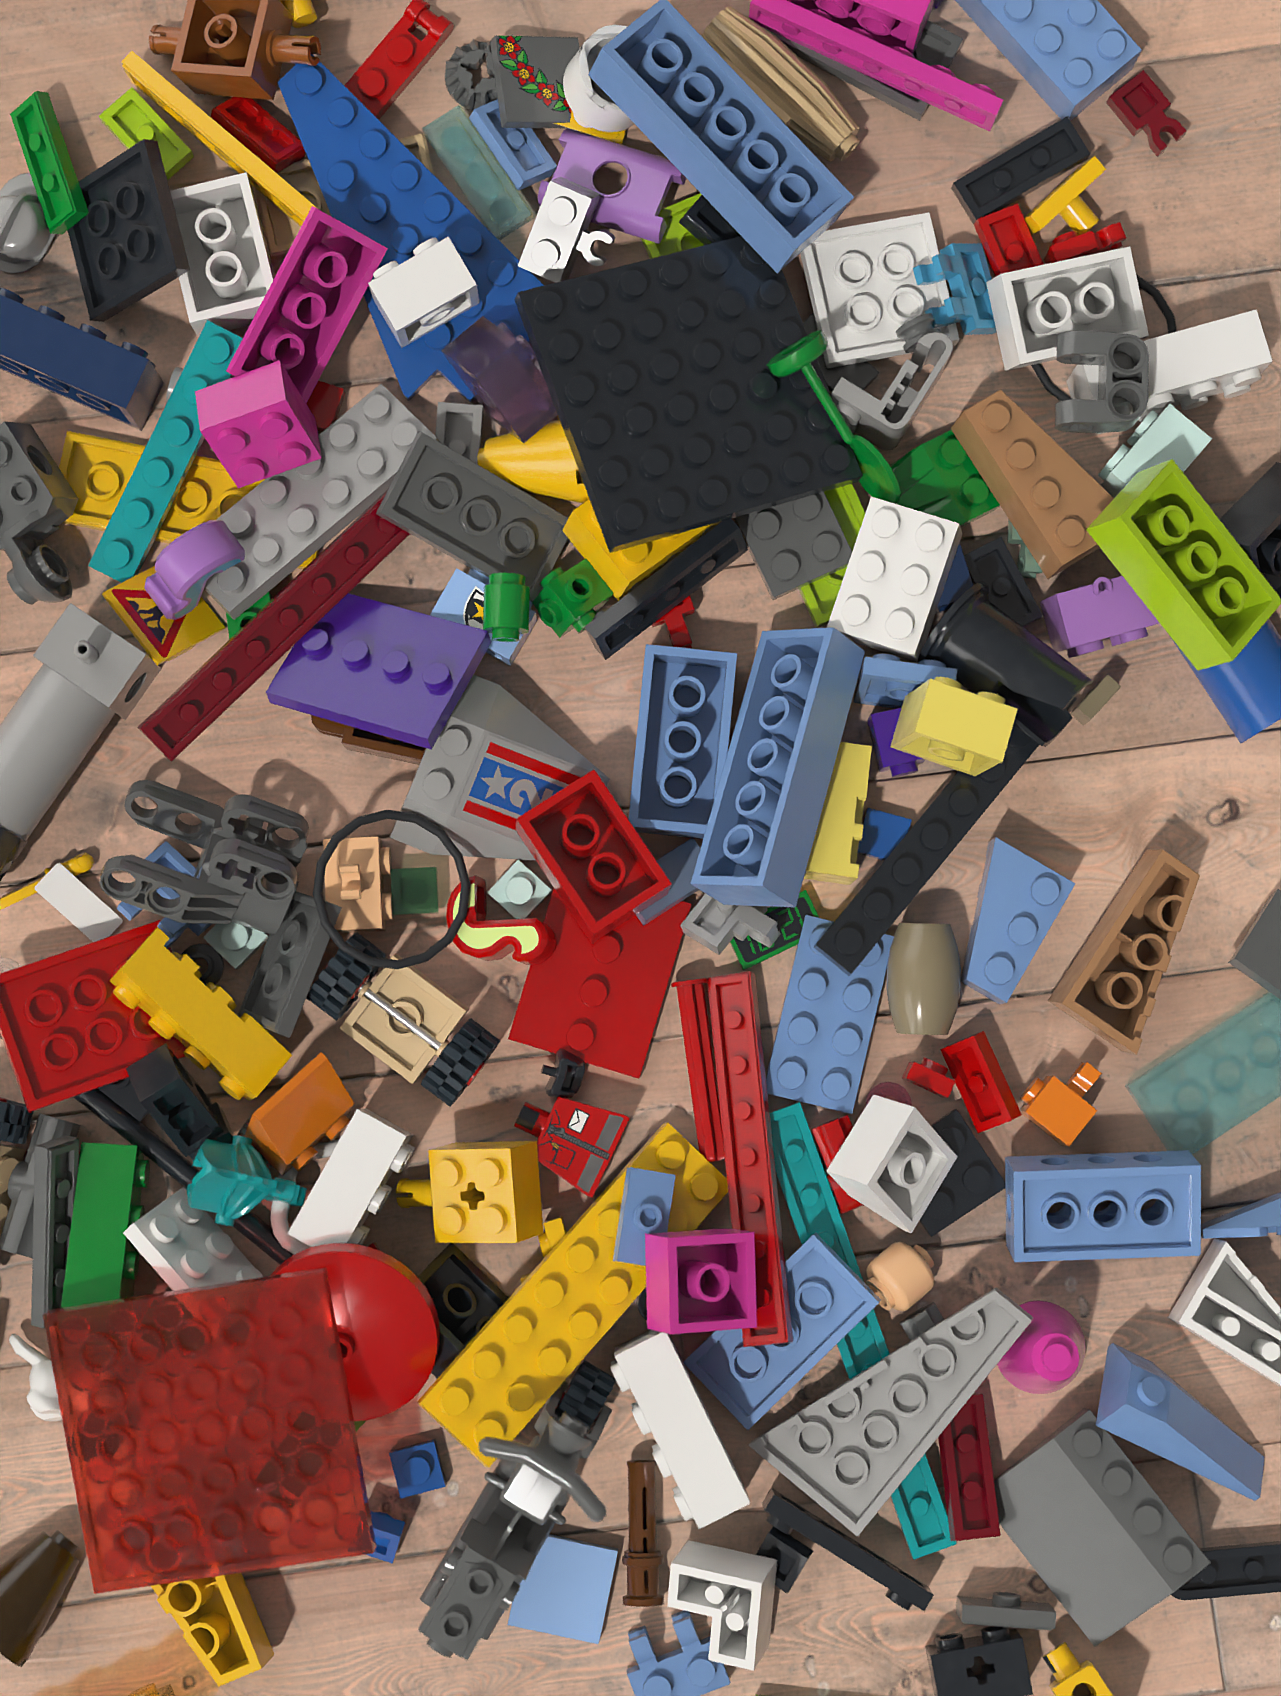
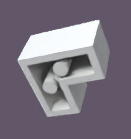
(732, 1590)

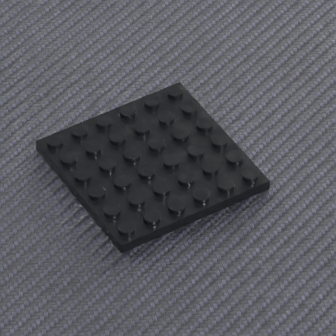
(674, 393)

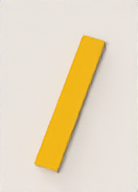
(216, 138)

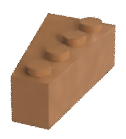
(1033, 481)

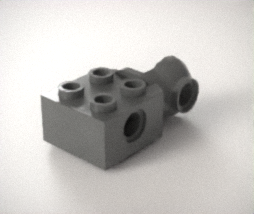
(32, 507)

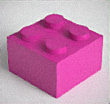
(258, 424)
(700, 1280)

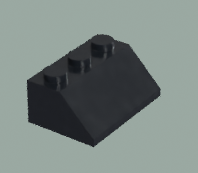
(1257, 525)
(462, 1299)

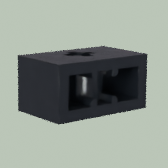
(1002, 1674)

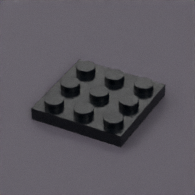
(131, 232)

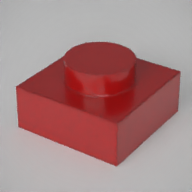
(930, 1077)

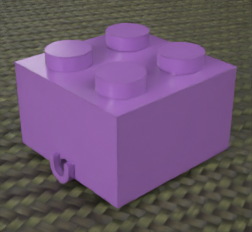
(1095, 612)

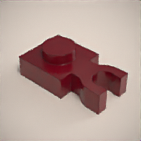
(1143, 107)

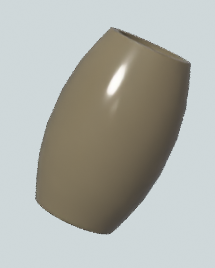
(923, 978)

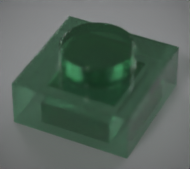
(414, 891)

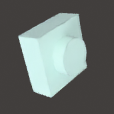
(519, 891)
(235, 942)

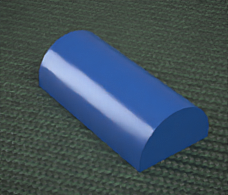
(1249, 686)

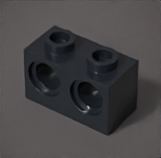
(174, 1099)

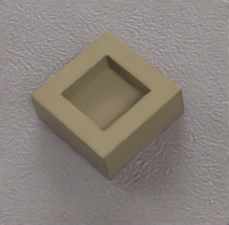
(1095, 700)

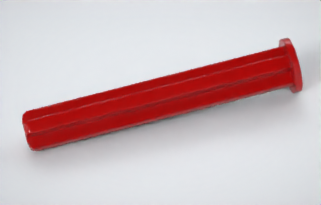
(701, 1067)

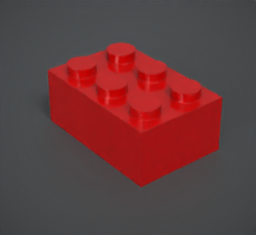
(592, 856)

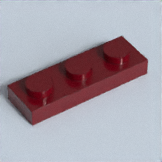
(969, 1474)

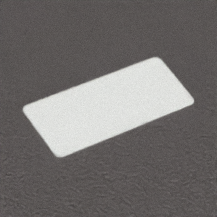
(78, 903)

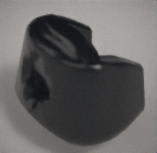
(565, 1075)

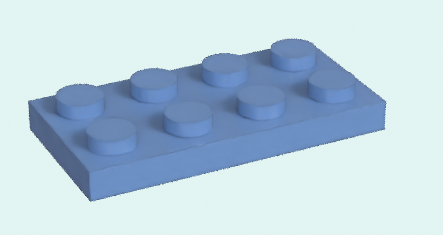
(825, 1024)
(824, 1307)

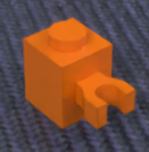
(1060, 1106)

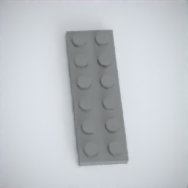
(309, 505)

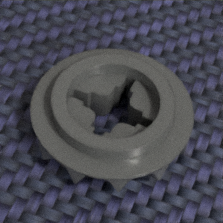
(460, 81)

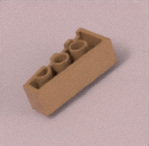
(1124, 958)

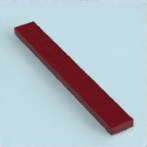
(272, 632)

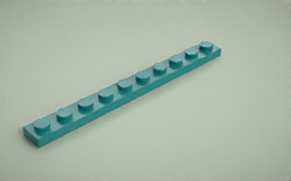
(815, 1210)

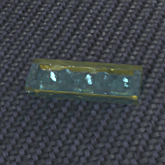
(478, 173)

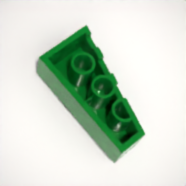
(106, 1203)

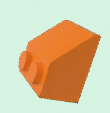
(301, 1116)

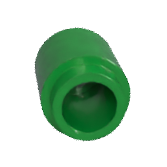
(506, 606)

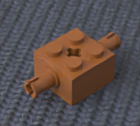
(234, 47)

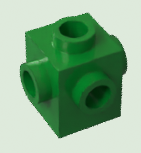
(571, 598)

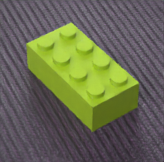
(1184, 565)

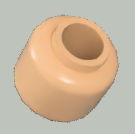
(900, 1276)

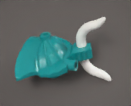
(238, 1180)

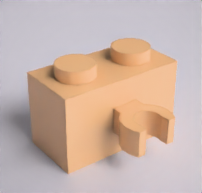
(357, 884)

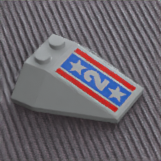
(485, 774)

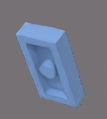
(515, 148)

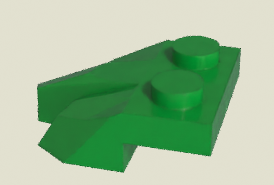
(943, 481)

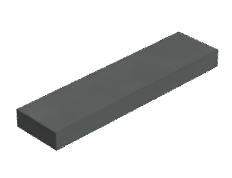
(52, 1218)

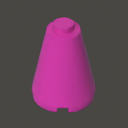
(1046, 1352)

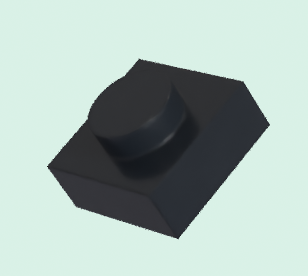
(790, 1557)

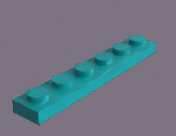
(164, 460)

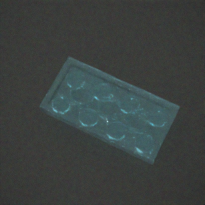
(1215, 1078)

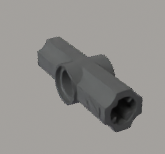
(18, 1227)

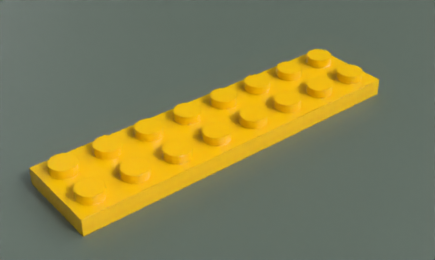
(563, 1306)

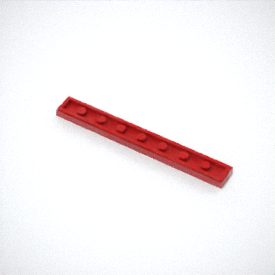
(750, 1147)

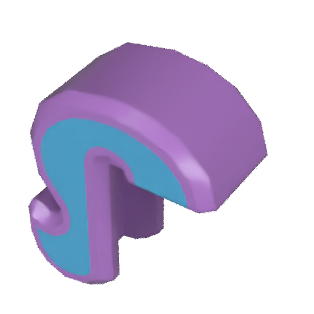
(188, 564)

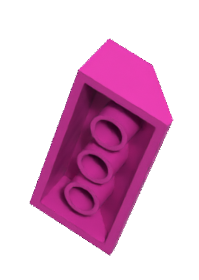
(310, 301)

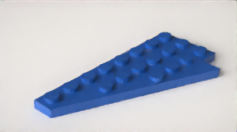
(399, 203)

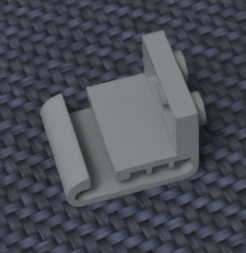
(889, 419)

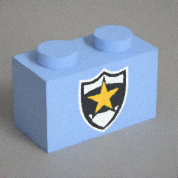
(463, 604)

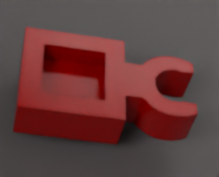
(1072, 245)

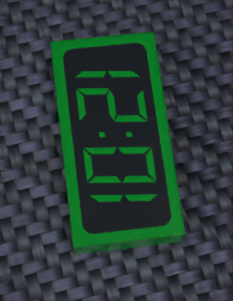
(789, 924)

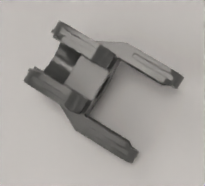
(242, 870)

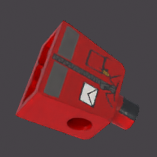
(574, 1139)

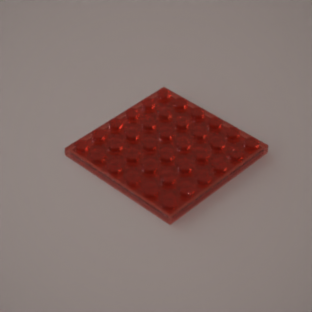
(210, 1431)

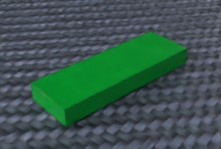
(49, 163)

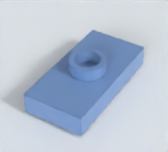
(642, 1211)

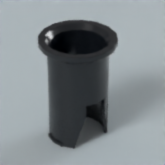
(1006, 660)

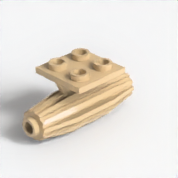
(784, 84)

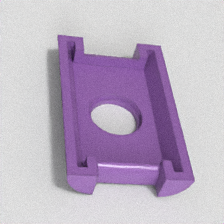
(634, 207)

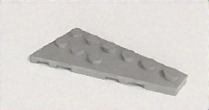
(876, 1427)

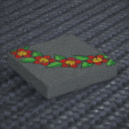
(531, 78)

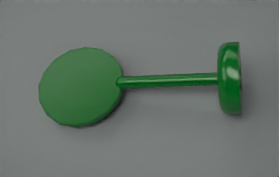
(877, 474)

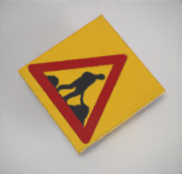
(160, 636)

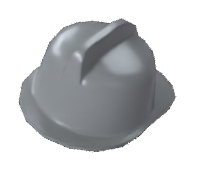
(22, 226)

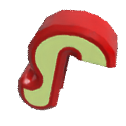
(496, 939)

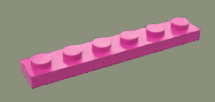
(888, 65)

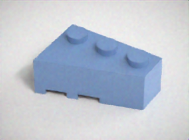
(1010, 919)

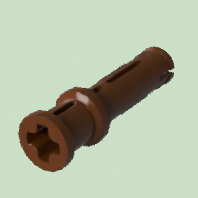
(642, 1557)

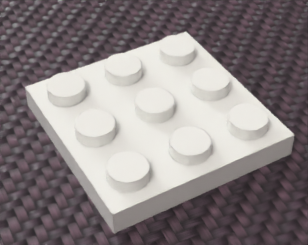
(867, 286)

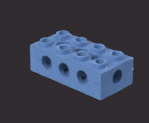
(1119, 1230)

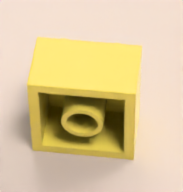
(954, 726)

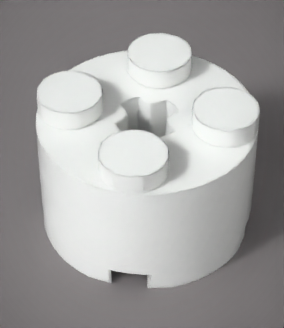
(586, 99)

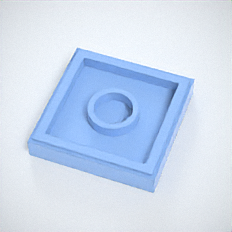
(566, 1590)

